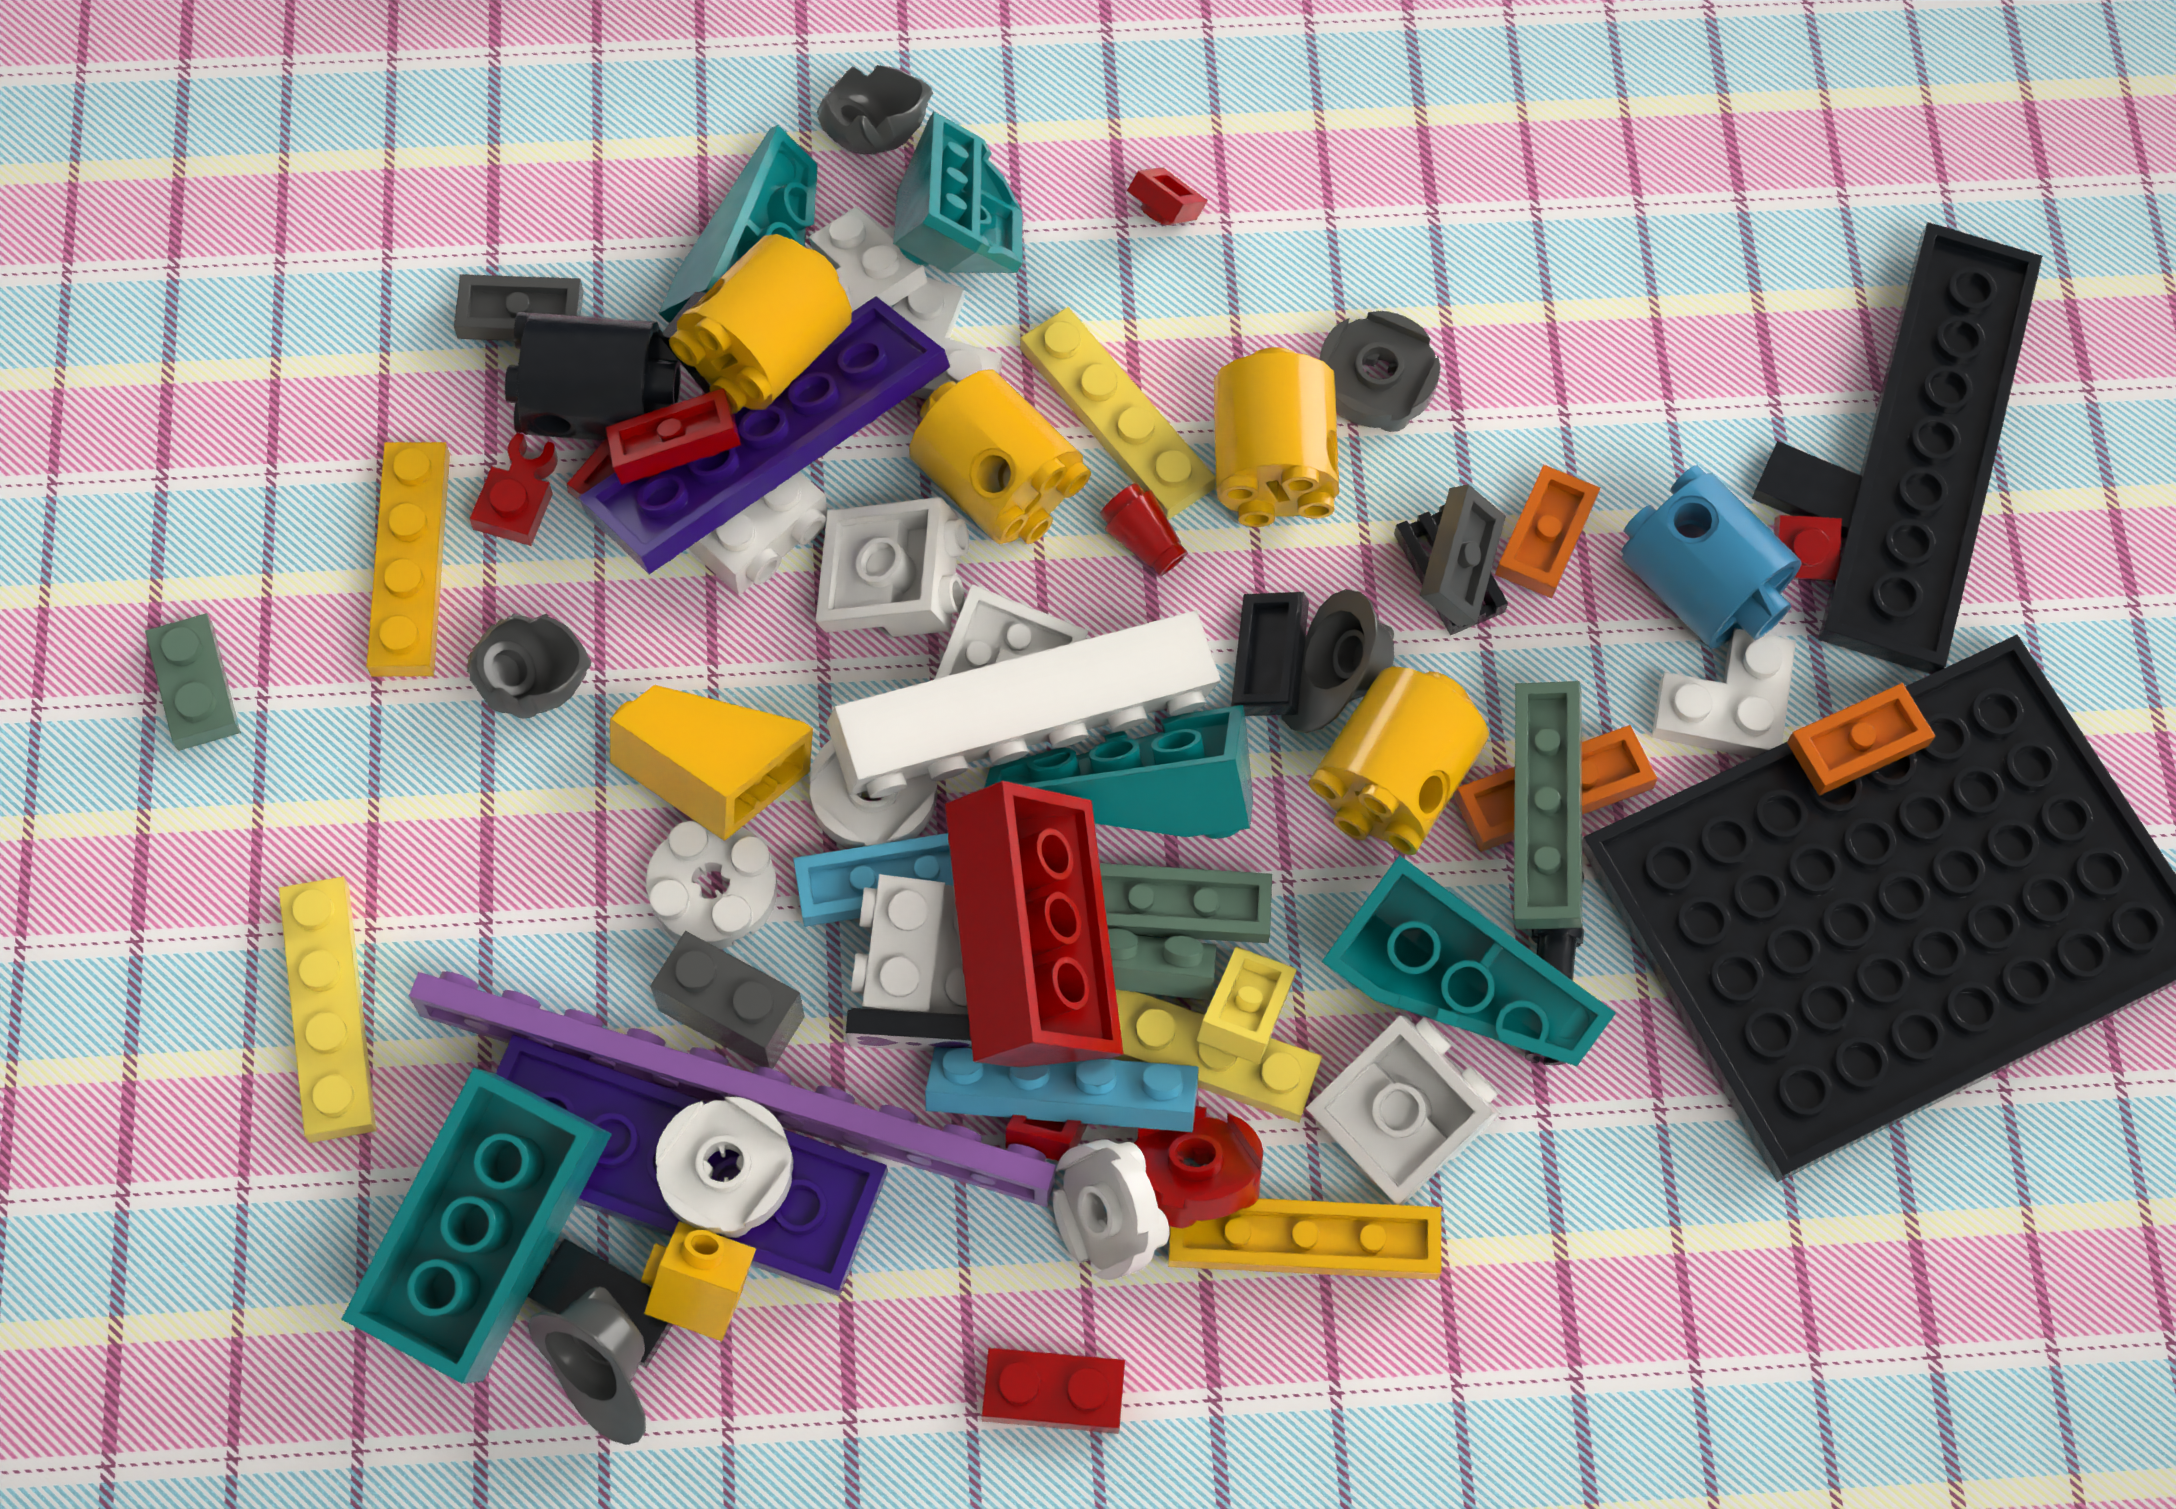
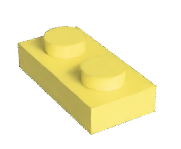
(1246, 1005)

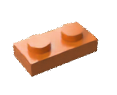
(1547, 531)
(1860, 738)

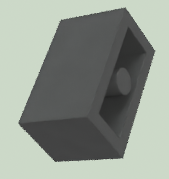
(728, 1000)

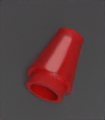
(1143, 528)

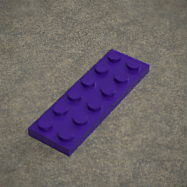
(840, 392)
(805, 1240)

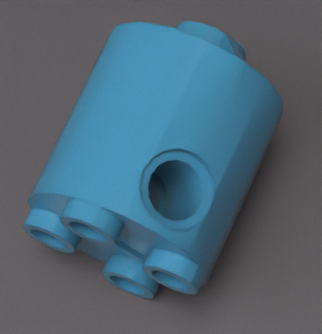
(1711, 560)

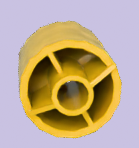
(763, 321)
(1276, 437)
(996, 456)
(1401, 757)

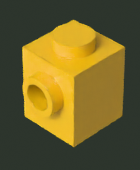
(697, 1280)

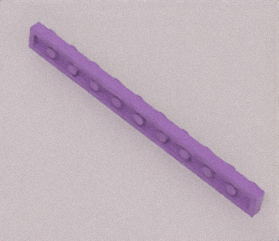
(706, 1076)

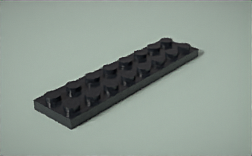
(1931, 450)

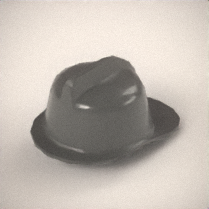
(1340, 659)
(595, 1359)

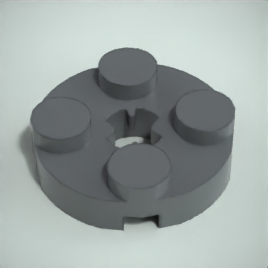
(1384, 401)

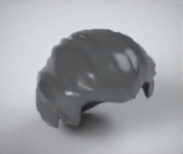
(874, 109)
(527, 665)

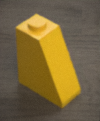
(709, 755)

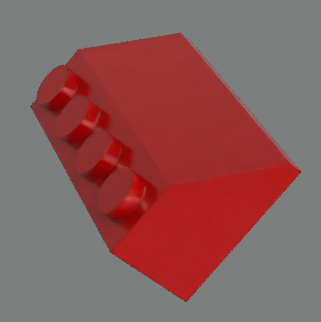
(1032, 927)

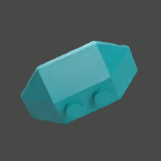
(957, 205)

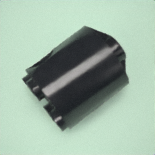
(587, 374)

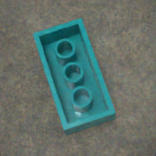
(476, 1227)

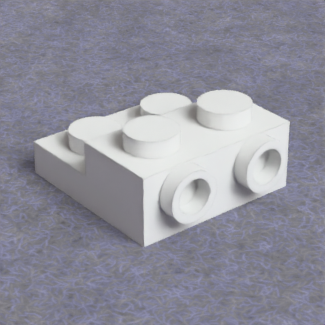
(756, 539)
(892, 568)
(912, 948)
(1405, 1107)

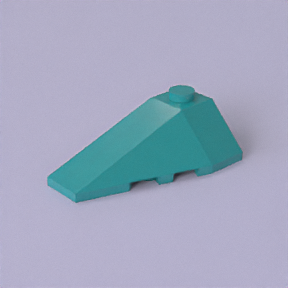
(767, 199)
(1169, 782)
(1449, 963)

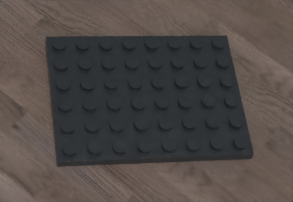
(1903, 926)

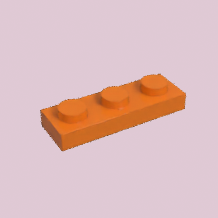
(1611, 771)

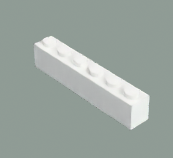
(1023, 703)

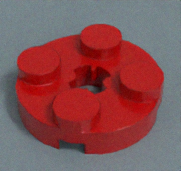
(1206, 1191)

